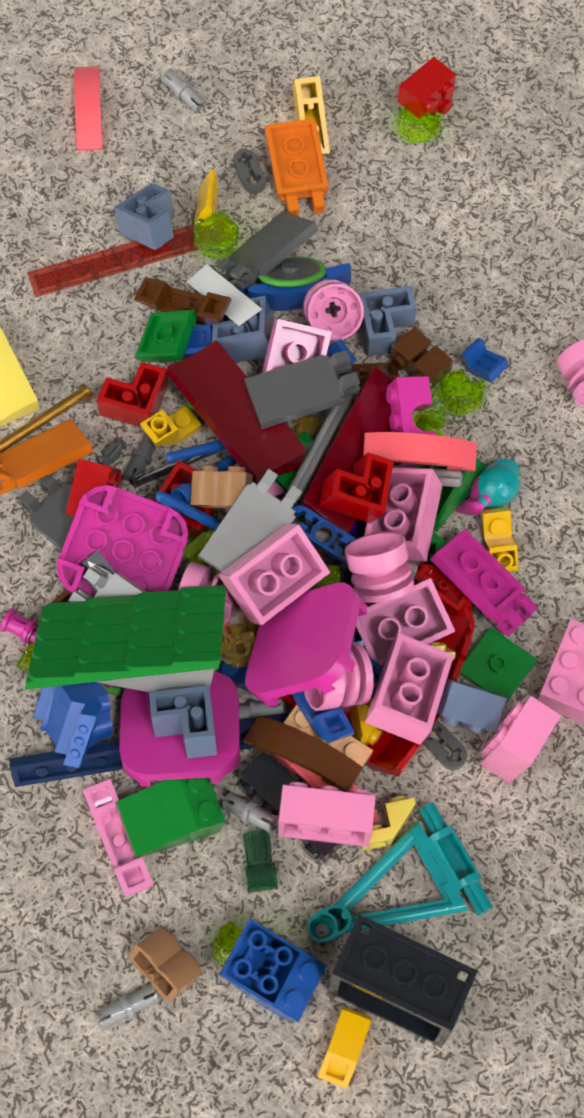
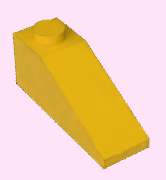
(310, 104)

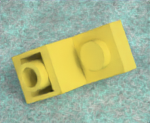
(396, 815)

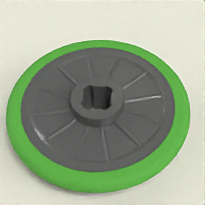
(295, 272)

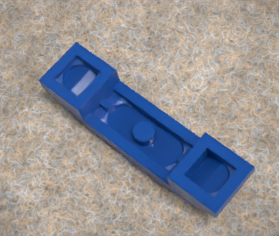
(292, 297)
(328, 724)

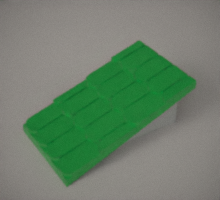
(131, 640)

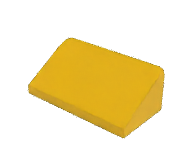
(207, 196)

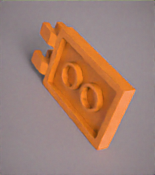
(297, 163)
(42, 455)

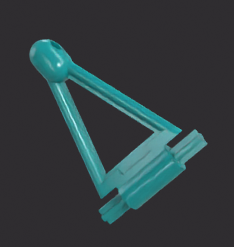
(446, 863)

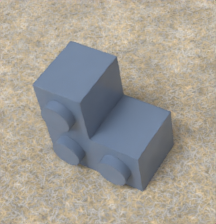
(147, 216)
(383, 313)
(250, 338)
(471, 706)
(186, 713)

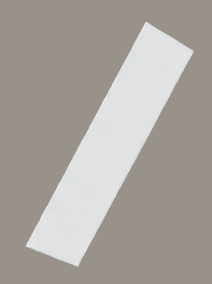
(210, 281)

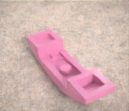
(129, 871)

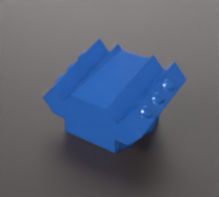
(75, 718)

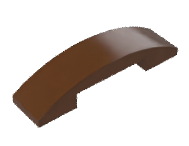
(162, 297)
(304, 751)

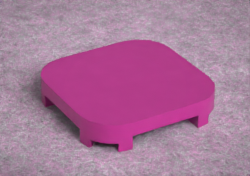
(130, 533)
(305, 644)
(165, 757)

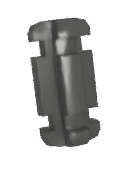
(112, 452)

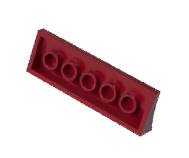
(220, 397)
(367, 415)

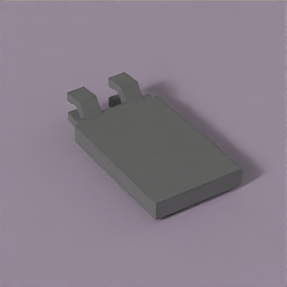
(266, 248)
(301, 388)
(50, 515)

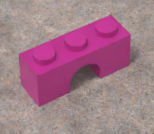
(406, 396)

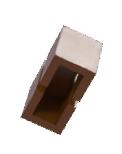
(412, 356)

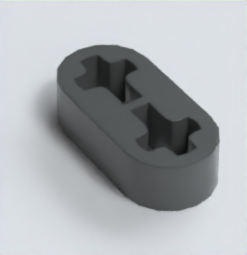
(244, 173)
(450, 741)

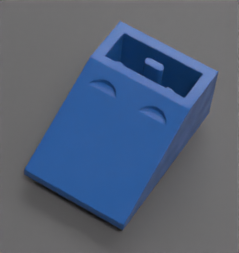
(272, 971)

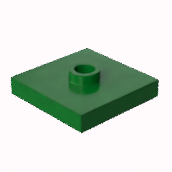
(166, 336)
(497, 665)

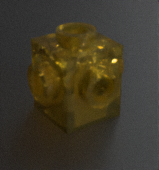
(231, 637)

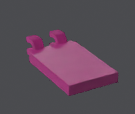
(485, 582)

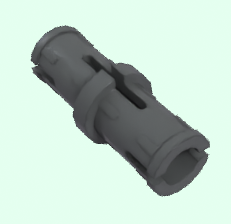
(140, 458)

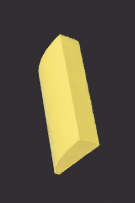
(15, 391)

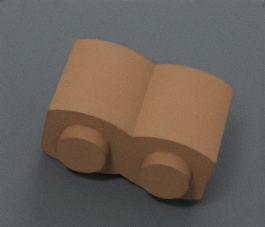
(217, 488)
(165, 964)

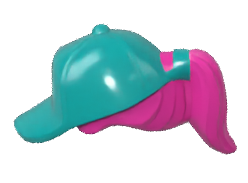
(492, 488)

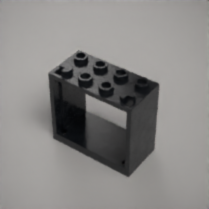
(401, 981)

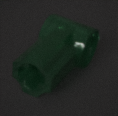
(260, 868)

